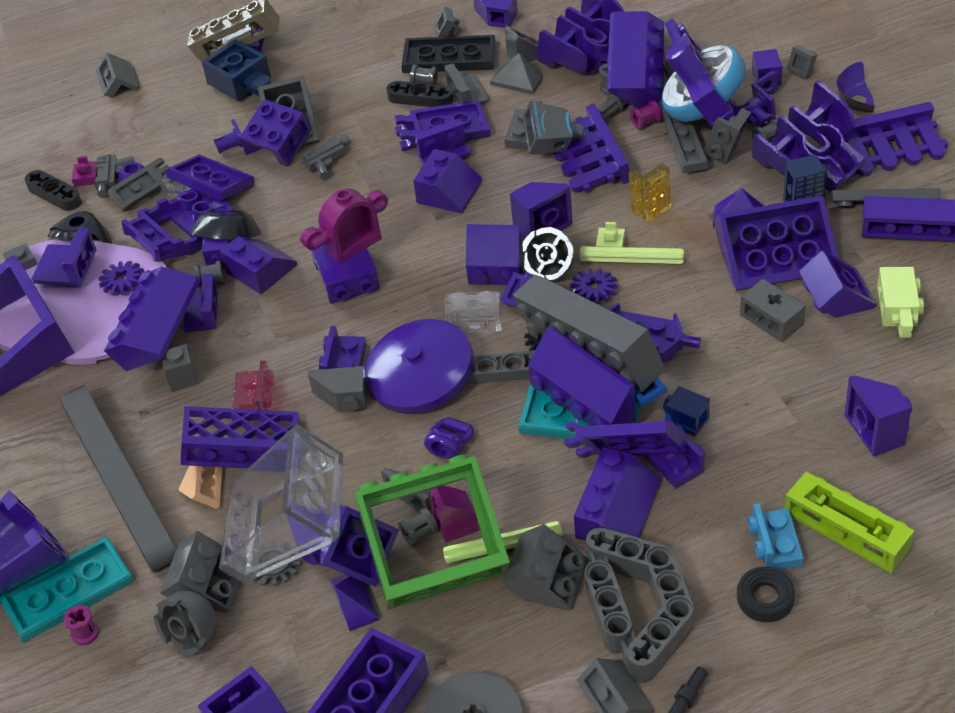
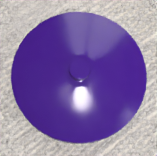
(419, 366)

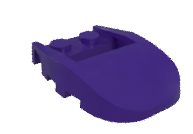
(183, 212)

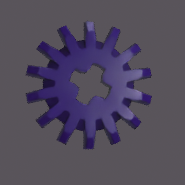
(110, 280)
(605, 286)

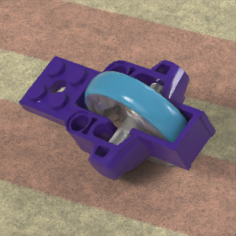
(701, 78)

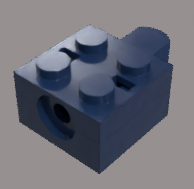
(237, 70)

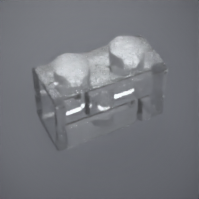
(474, 311)

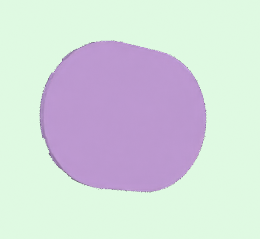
(81, 311)

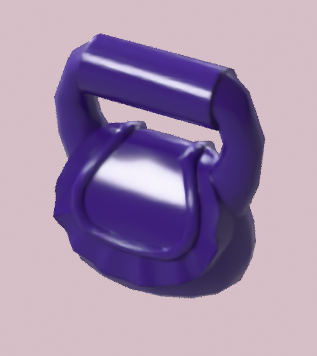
(446, 443)

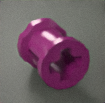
(646, 114)
(79, 631)

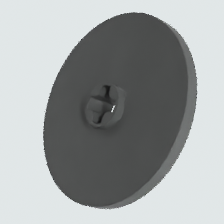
(474, 693)

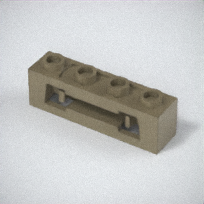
(236, 25)

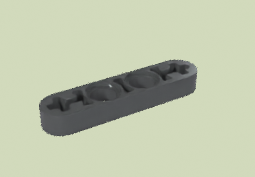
(500, 371)

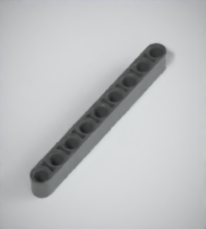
(118, 478)

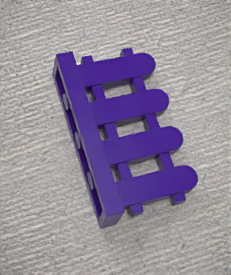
(900, 126)
(598, 156)

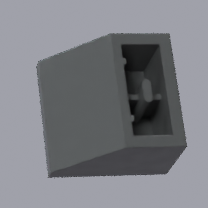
(197, 569)
(545, 569)

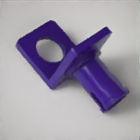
(762, 96)
(232, 140)

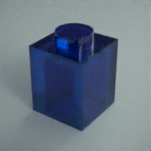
(687, 410)

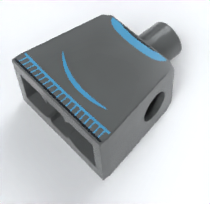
(549, 128)

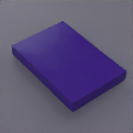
(210, 177)

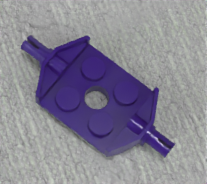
(664, 332)

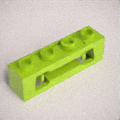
(849, 521)

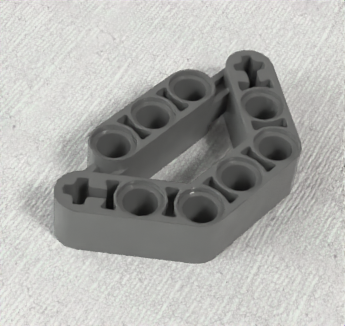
(608, 555)

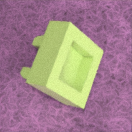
(610, 236)

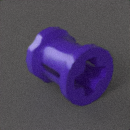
(760, 115)

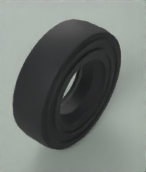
(765, 611)

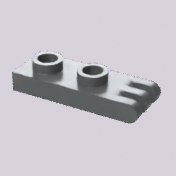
(138, 185)

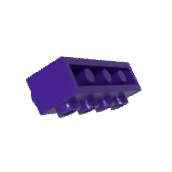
(908, 218)

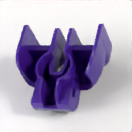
(579, 37)
(828, 123)

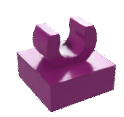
(84, 172)

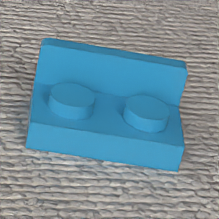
(775, 538)

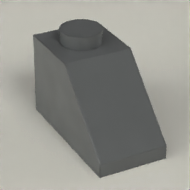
(179, 368)
(340, 387)

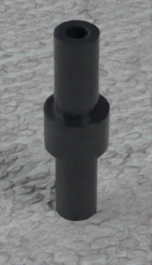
(688, 692)

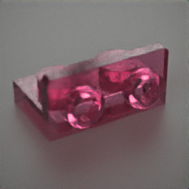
(253, 389)

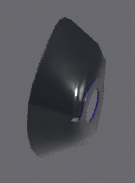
(852, 83)
(88, 220)
(221, 226)

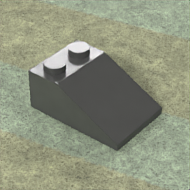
(294, 95)

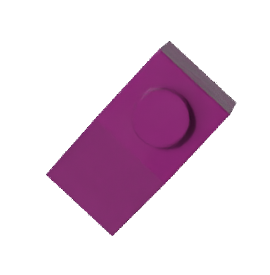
(453, 512)

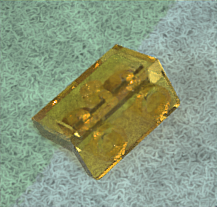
(650, 192)

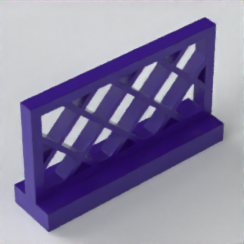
(238, 450)

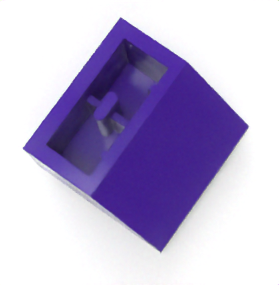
(243, 695)

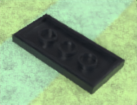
(464, 52)

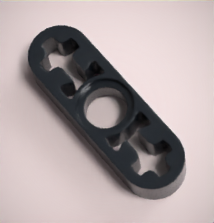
(404, 93)
(72, 197)

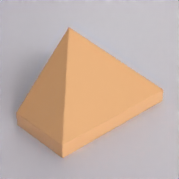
(203, 485)

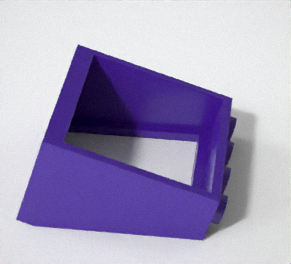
(42, 345)

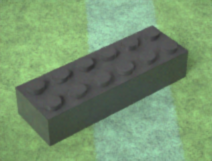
(597, 330)

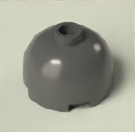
(538, 250)
(186, 621)

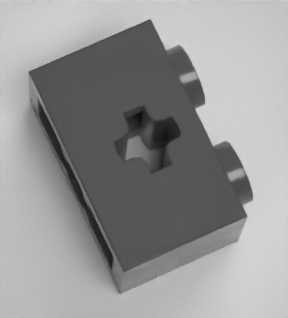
(772, 310)

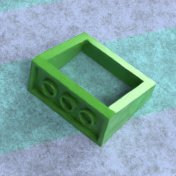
(444, 580)

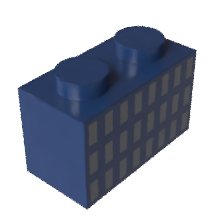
(804, 178)

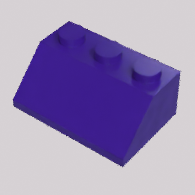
(616, 495)

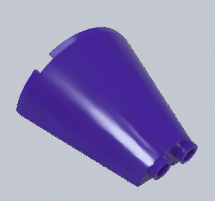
(25, 544)

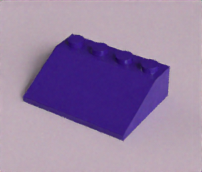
(773, 240)

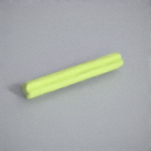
(631, 255)
(477, 548)

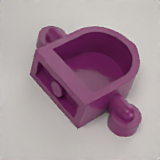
(347, 224)

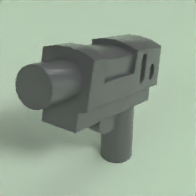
(323, 156)
(107, 170)

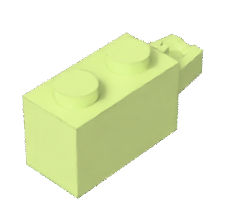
(899, 298)

